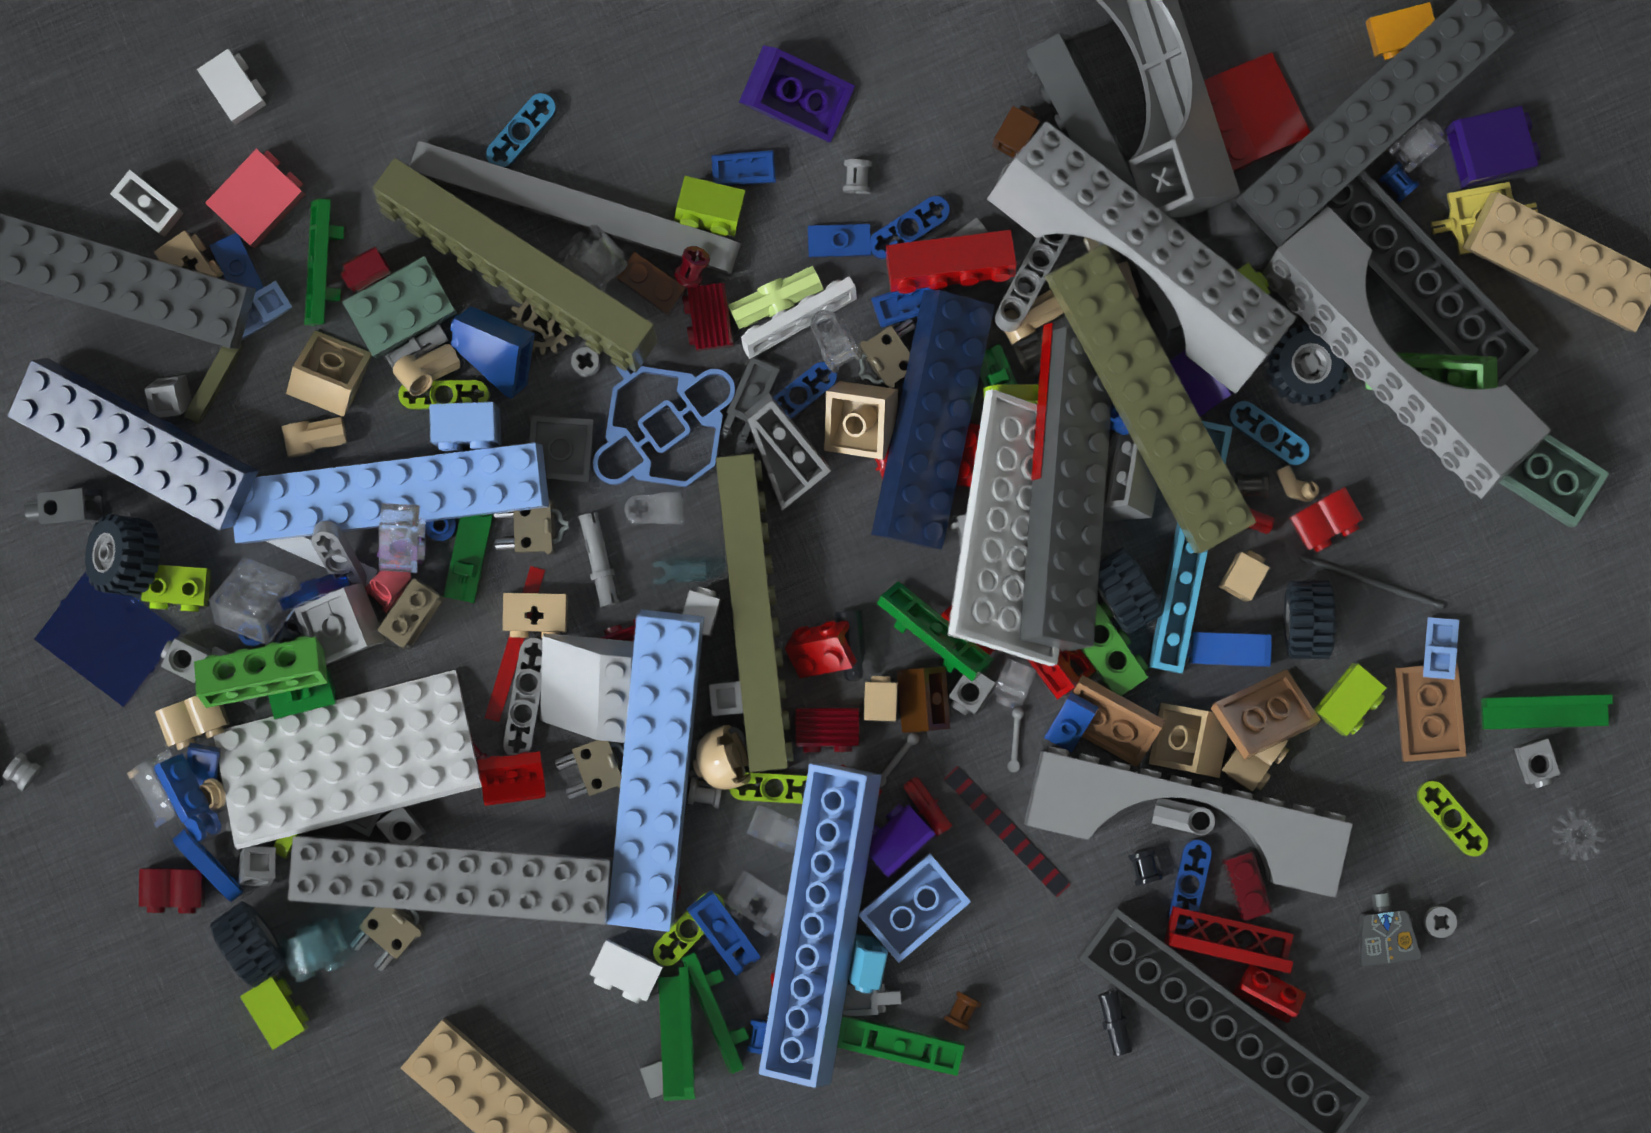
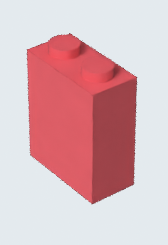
(256, 197)

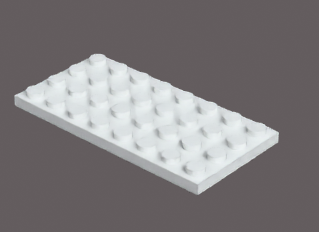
(996, 532)
(347, 760)

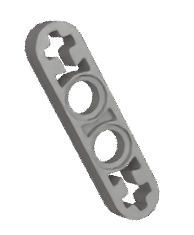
(520, 697)

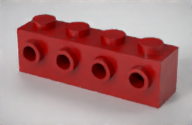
(951, 261)

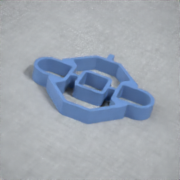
(616, 434)

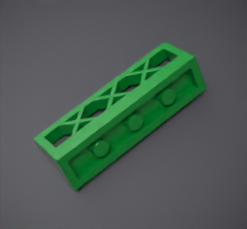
(1545, 711)
(676, 1036)

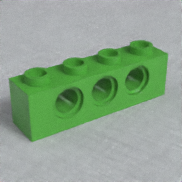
(1454, 370)
(1134, 669)
(275, 678)

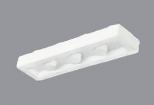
(790, 322)

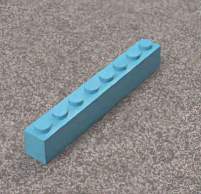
(1182, 586)

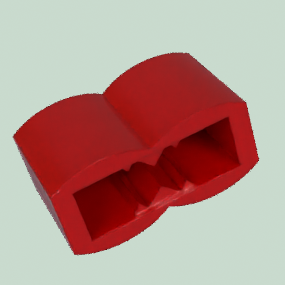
(1326, 519)

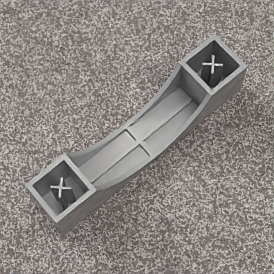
(1182, 151)
(1222, 313)
(1471, 430)
(1293, 843)
(450, 879)

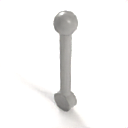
(912, 739)
(1013, 765)

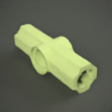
(775, 297)

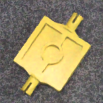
(1465, 209)

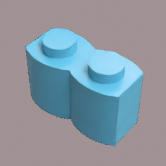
(867, 963)

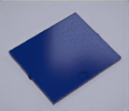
(107, 638)

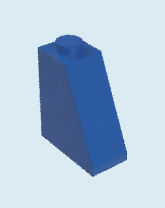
(494, 348)
(1230, 649)

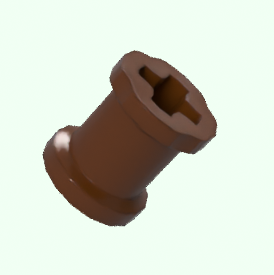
(962, 1011)

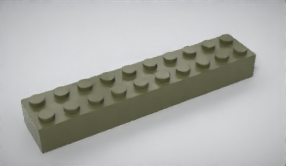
(515, 266)
(1150, 399)
(752, 612)

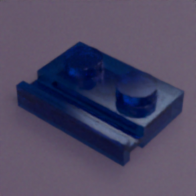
(312, 590)

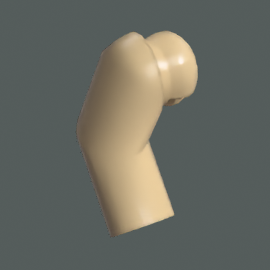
(1296, 488)

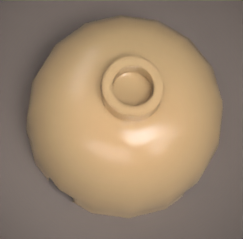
(722, 759)

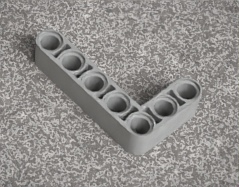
(1029, 274)

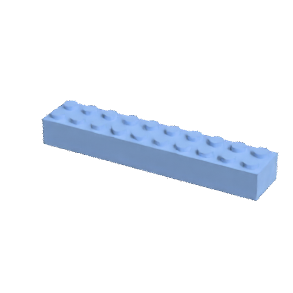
(353, 495)
(655, 770)
(820, 924)

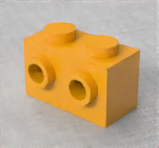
(1396, 29)

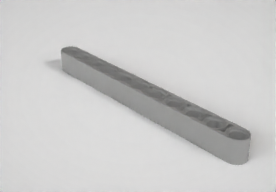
(570, 205)

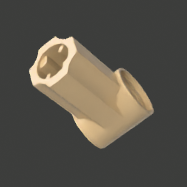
(1041, 312)
(420, 372)
(306, 437)

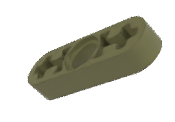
(212, 384)

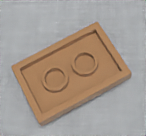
(1265, 714)
(1429, 715)
(1118, 723)

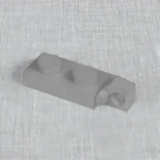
(864, 1004)

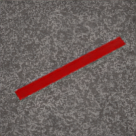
(1042, 401)
(511, 655)

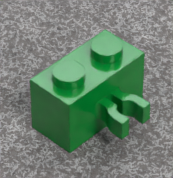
(303, 699)

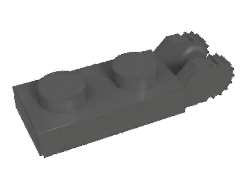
(754, 385)

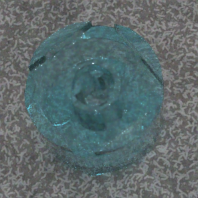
(315, 947)

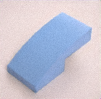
(266, 307)
(1441, 648)

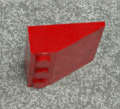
(1255, 111)

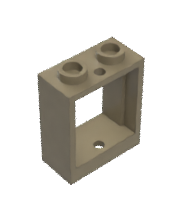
(415, 602)

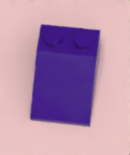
(796, 93)
(898, 838)

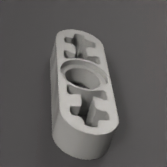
(339, 546)

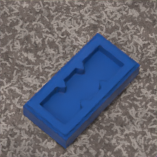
(744, 168)
(839, 240)
(236, 262)
(897, 307)
(1071, 722)
(203, 761)

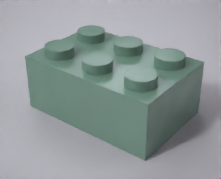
(400, 307)
(1557, 481)

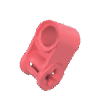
(388, 587)

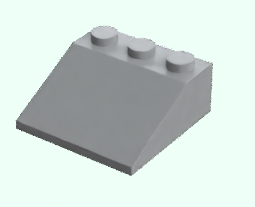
(586, 685)

